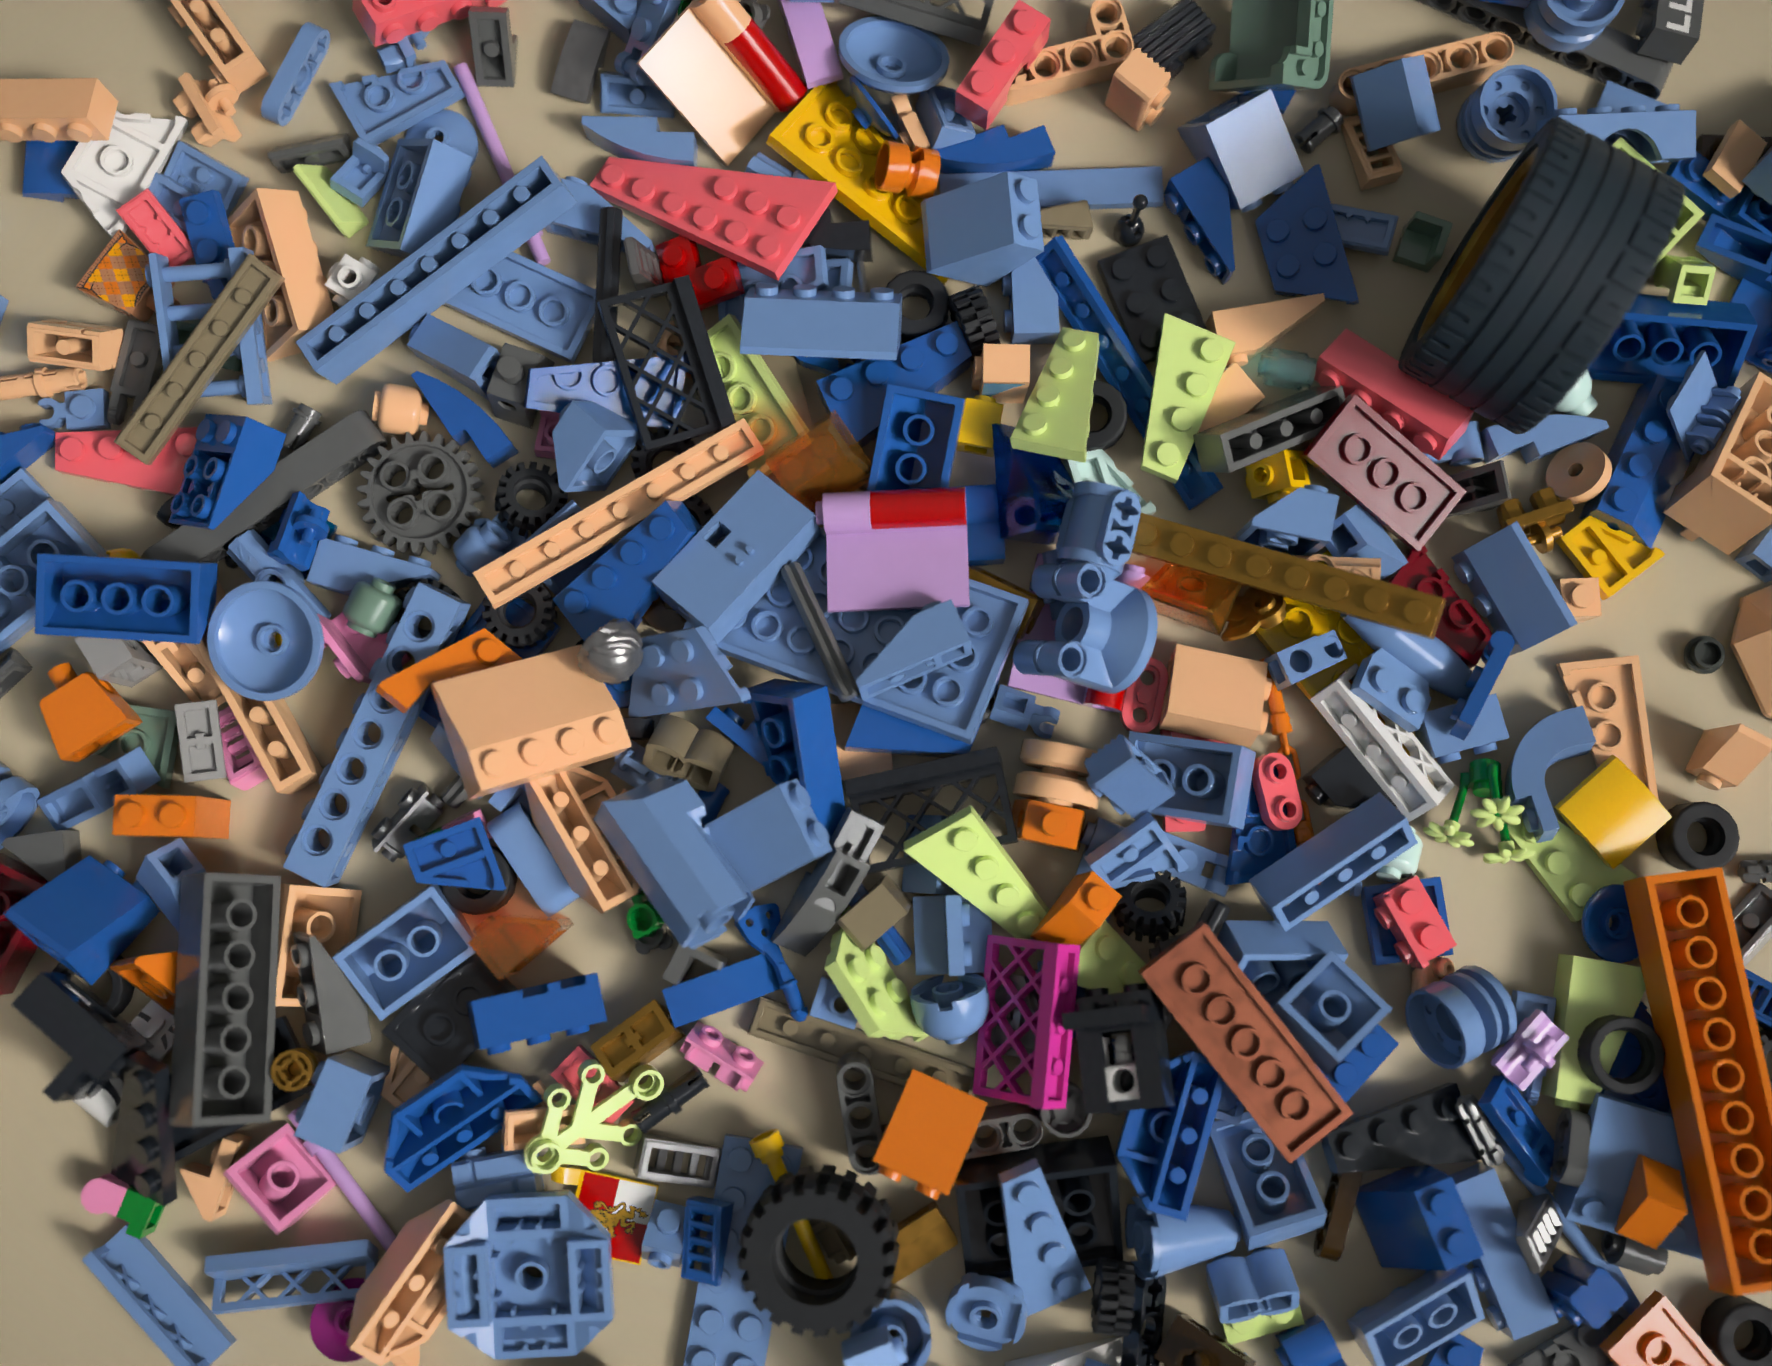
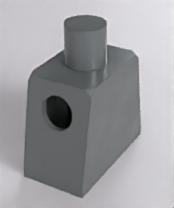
(510, 382)

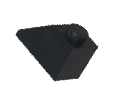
(1341, 782)

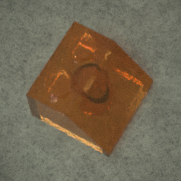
(820, 462)
(515, 940)

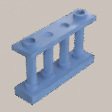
(255, 381)

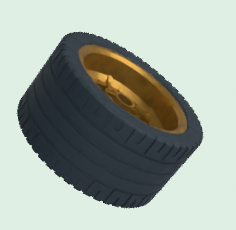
(1543, 276)

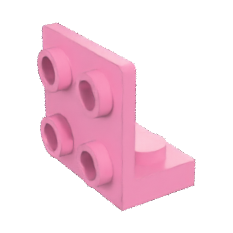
(353, 650)

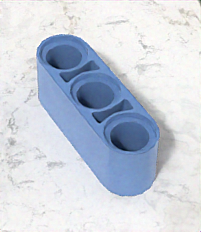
(531, 859)

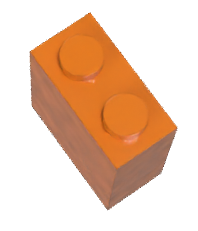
(171, 816)
(929, 1134)

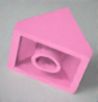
(280, 1179)

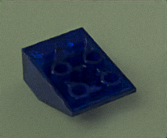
(1029, 491)

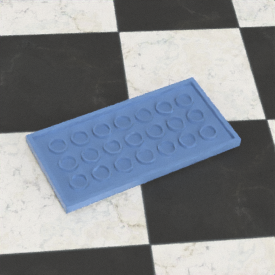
(943, 700)

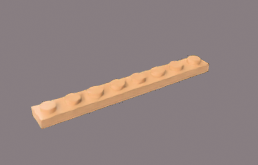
(617, 513)

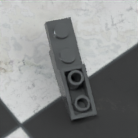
(830, 886)

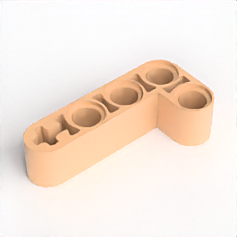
(1090, 50)

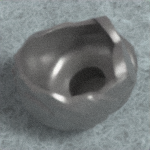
(611, 652)

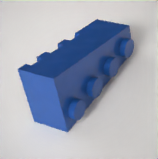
(800, 742)

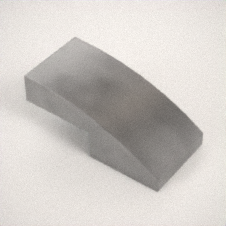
(580, 60)

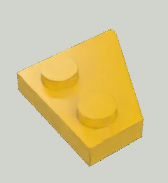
(1606, 554)

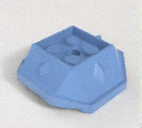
(522, 1315)

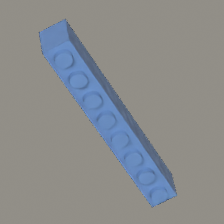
(436, 271)

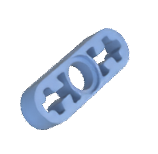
(295, 74)

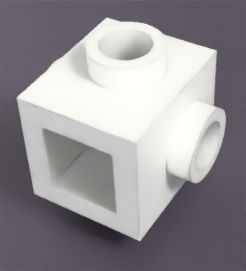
(350, 278)

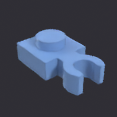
(81, 410)

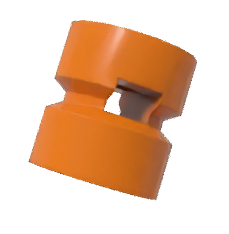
(905, 169)

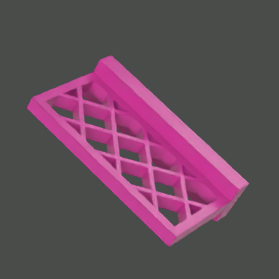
(1052, 1053)

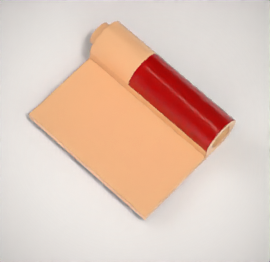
(721, 74)

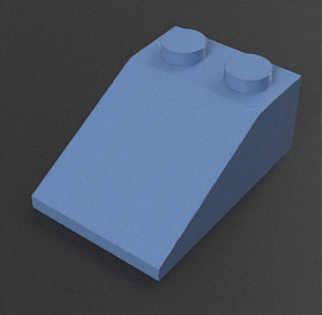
(1207, 778)
(1264, 1190)

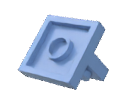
(949, 935)

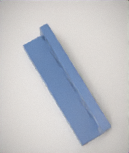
(286, 1262)
(159, 1300)

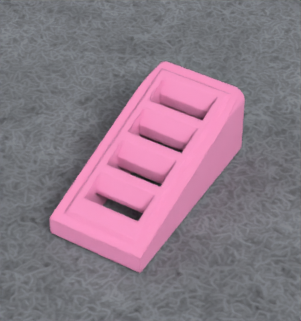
(247, 770)

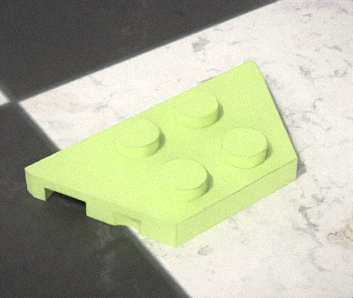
(871, 989)

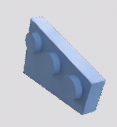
(397, 101)

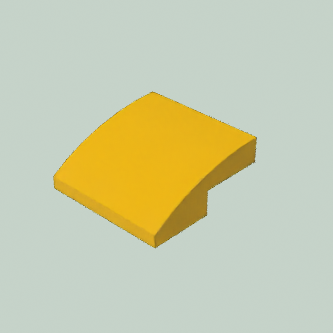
(1613, 811)

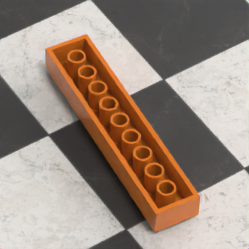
(1710, 1068)

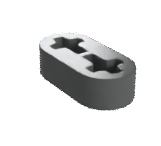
(1571, 1147)

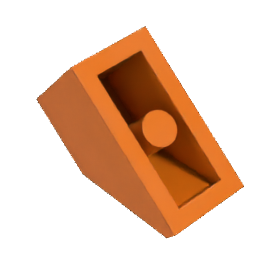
(1078, 910)

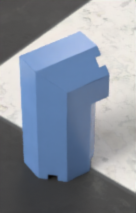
(674, 859)

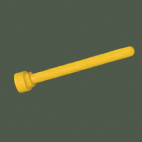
(769, 1149)

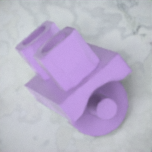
(1529, 1050)

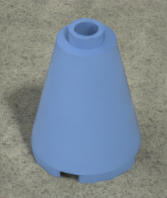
(1173, 1244)

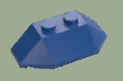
(451, 1120)
(1167, 1145)

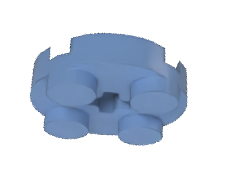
(991, 1294)

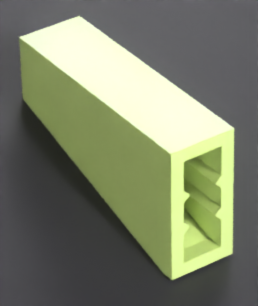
(1583, 993)

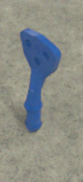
(753, 936)

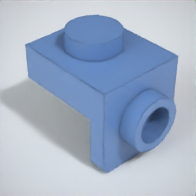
(362, 173)
(664, 1235)

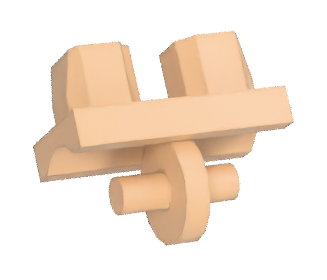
(213, 104)

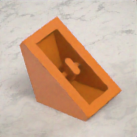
(1651, 1203)

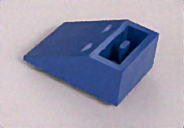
(224, 469)

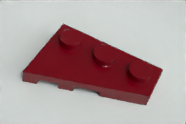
(1459, 623)

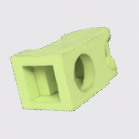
(1686, 277)

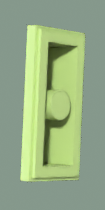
(340, 210)

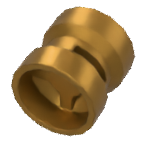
(302, 1069)

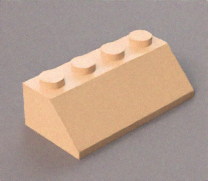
(278, 233)

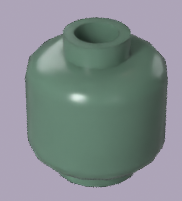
(372, 607)

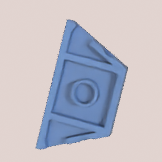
(681, 674)

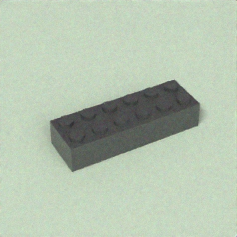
(225, 999)

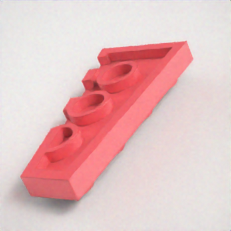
(99, 458)

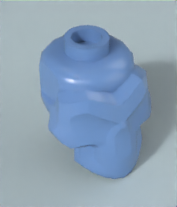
(485, 543)

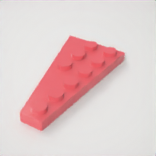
(735, 213)

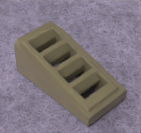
(1067, 220)

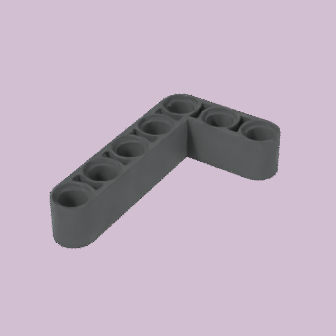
(870, 1131)

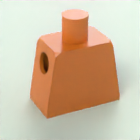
(84, 713)
(1048, 824)

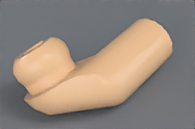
(1438, 969)

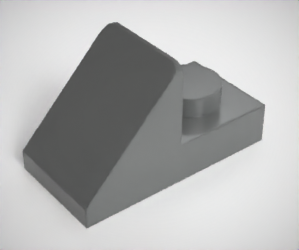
(493, 46)

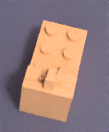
(1732, 485)

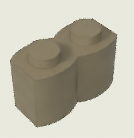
(688, 752)

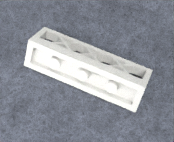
(1381, 748)

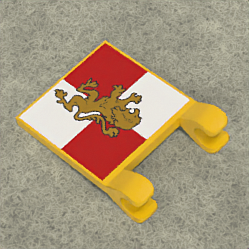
(617, 1203)

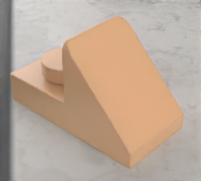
(208, 1184)

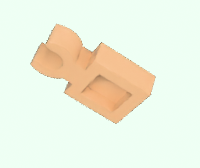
(911, 128)

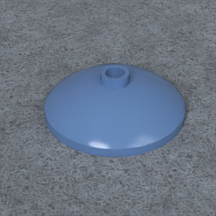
(893, 55)
(245, 646)

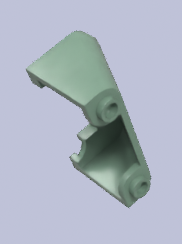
(1275, 46)

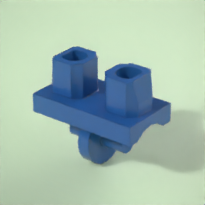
(299, 533)

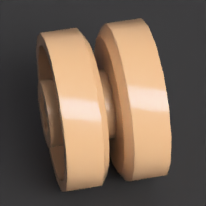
(1059, 776)

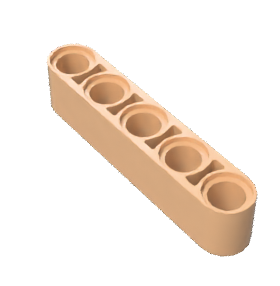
(1443, 76)

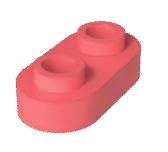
(1145, 697)
(1275, 792)

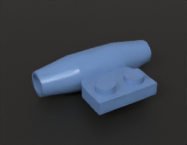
(1403, 669)

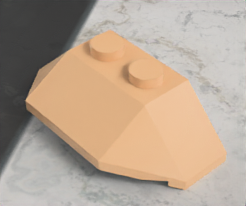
(1753, 645)
(564, 816)
(406, 1289)

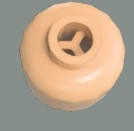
(399, 409)

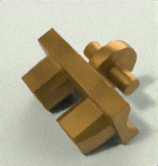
(1541, 524)

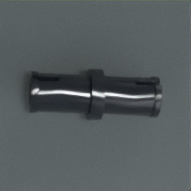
(670, 1099)

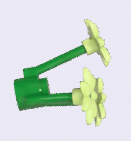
(1486, 782)

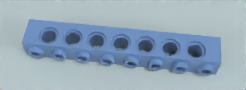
(304, 850)

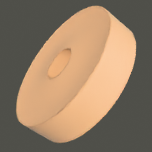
(1589, 483)

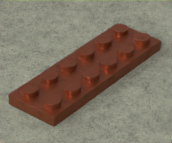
(1245, 1041)

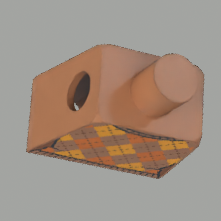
(120, 280)

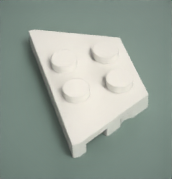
(119, 169)

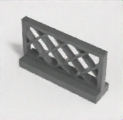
(931, 16)

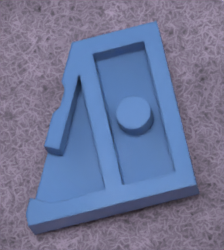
(1135, 854)

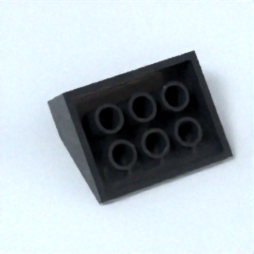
(1083, 1188)

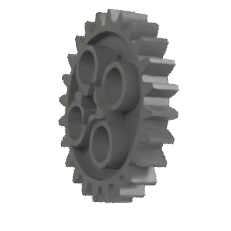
(416, 460)

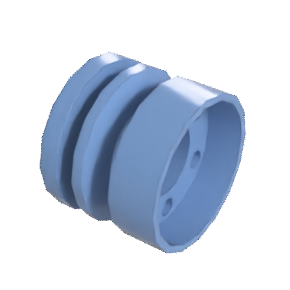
(1517, 98)
(1460, 1016)

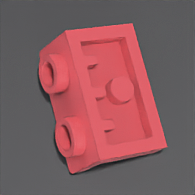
(1413, 922)

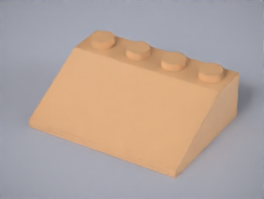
(528, 721)

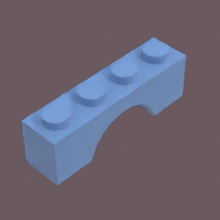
(1658, 135)

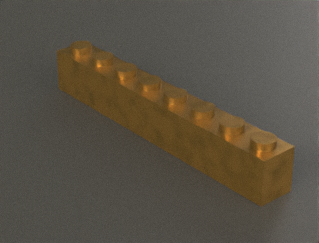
(1289, 576)

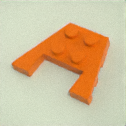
(466, 656)

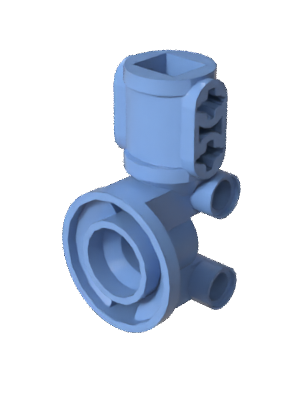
(1105, 625)

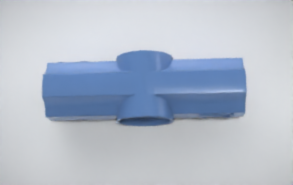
(251, 556)

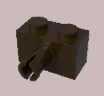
(1195, 1345)

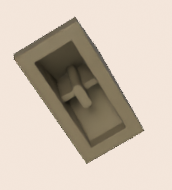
(875, 913)

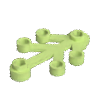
(587, 1121)

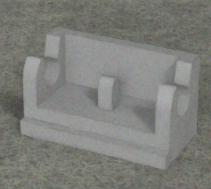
(200, 740)

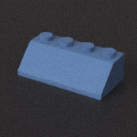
(821, 322)

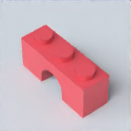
(1009, 50)

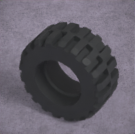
(807, 1300)

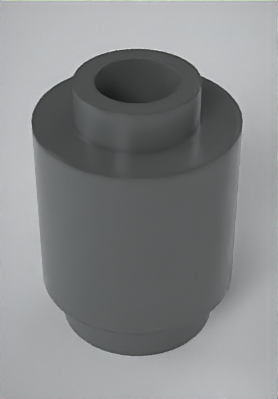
(1633, 1255)

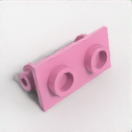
(707, 1045)

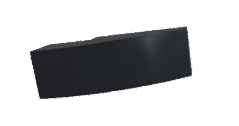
(842, 239)

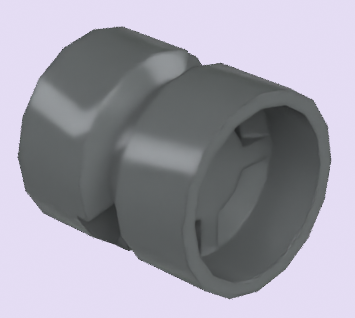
(1069, 1120)

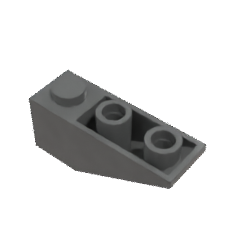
(331, 1005)

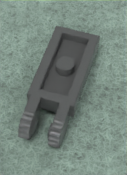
(135, 370)

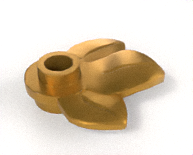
(1253, 611)

